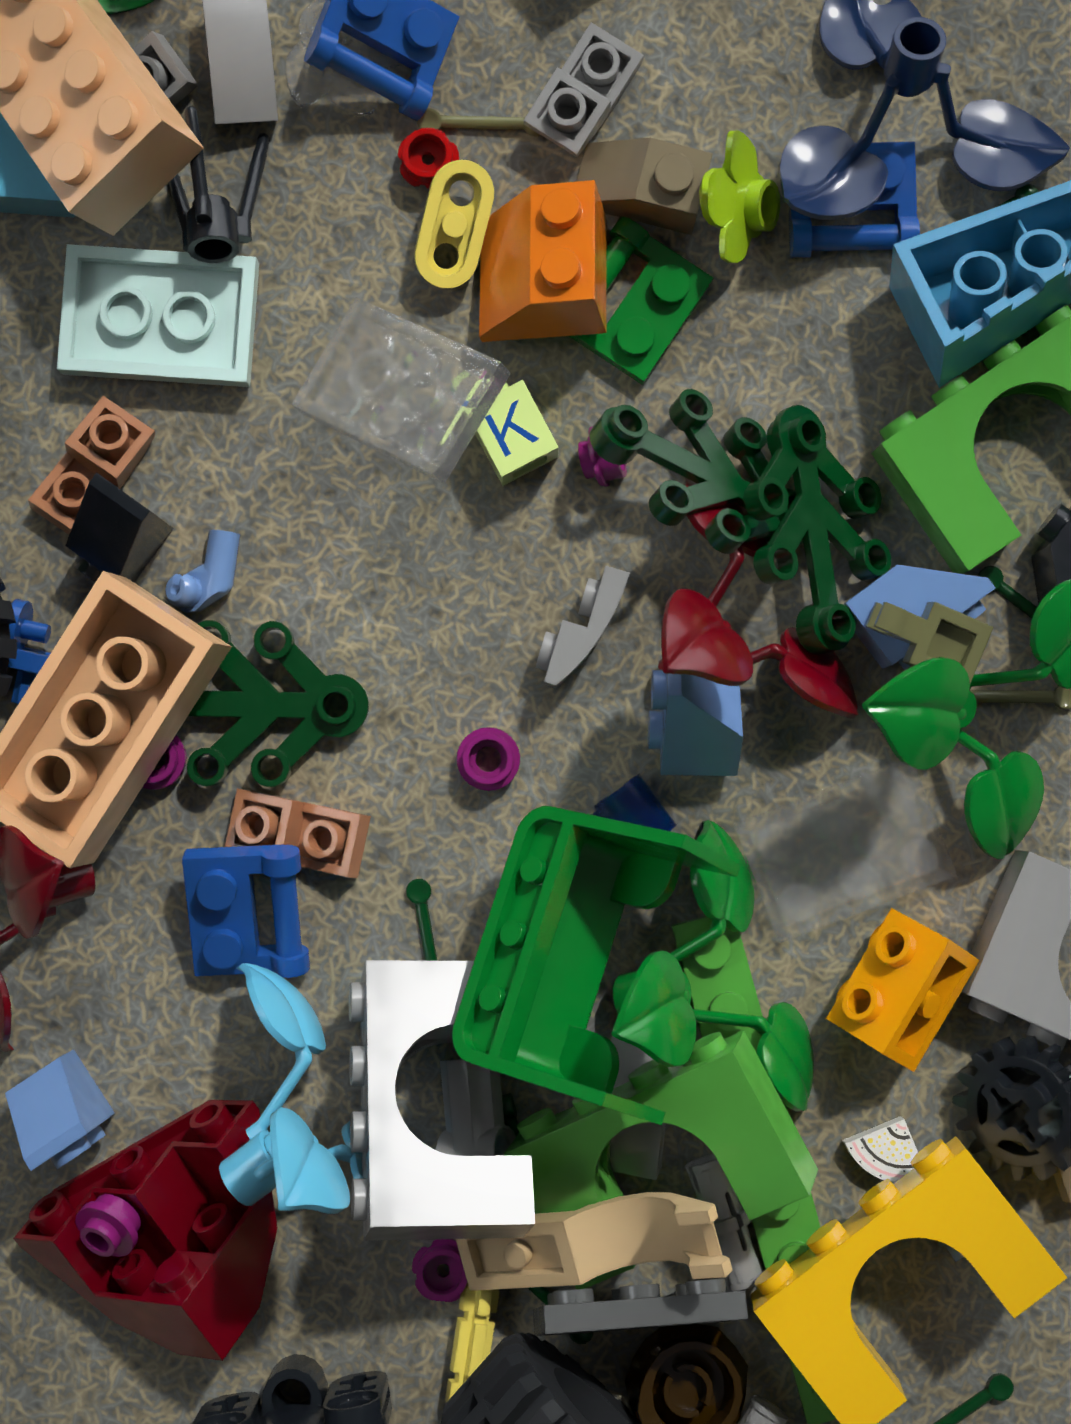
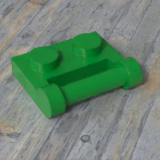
(653, 306)

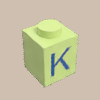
(515, 434)

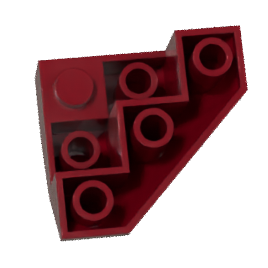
(197, 1250)

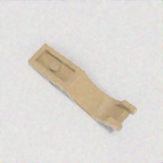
(597, 1239)

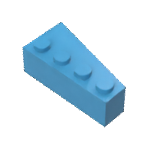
(984, 279)

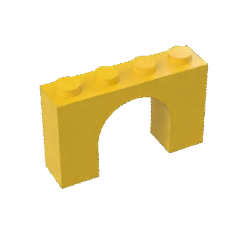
(939, 1200)

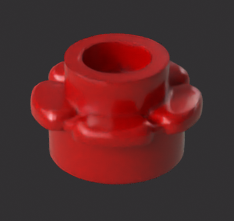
(416, 146)

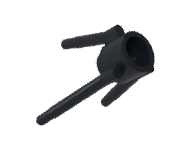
(211, 226)

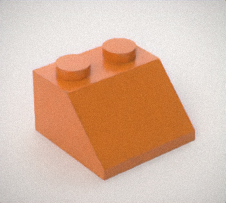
(545, 265)

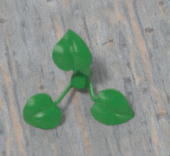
(932, 702)
(657, 997)

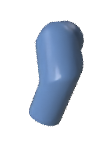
(211, 579)

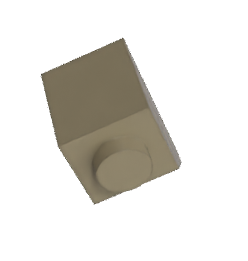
(647, 180)

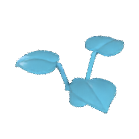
(289, 1154)

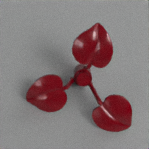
(704, 645)
(34, 888)

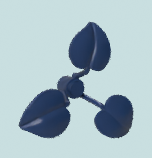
(836, 178)

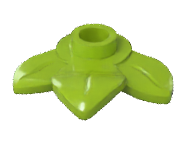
(738, 198)

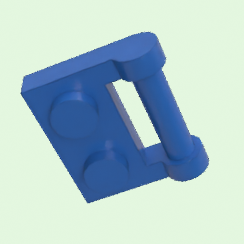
(404, 30)
(897, 196)
(225, 913)

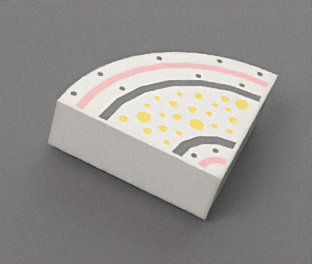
(884, 1149)

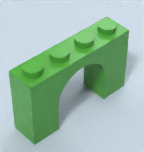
(934, 455)
(715, 1095)

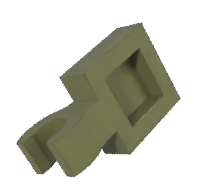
(934, 634)

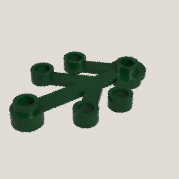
(624, 434)
(800, 450)
(262, 704)

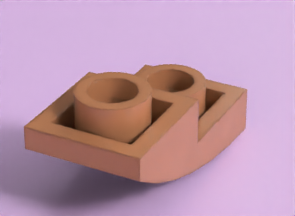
(104, 443)
(326, 836)

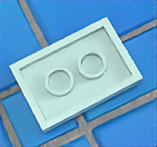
(157, 316)

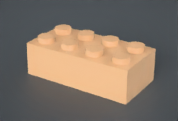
(88, 109)
(101, 717)

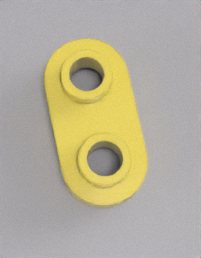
(454, 224)

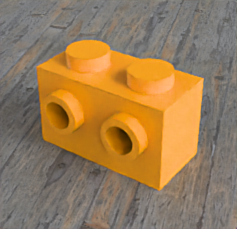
(902, 989)

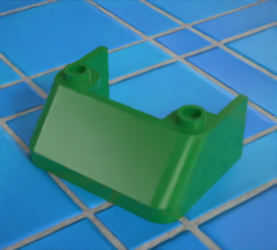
(551, 946)

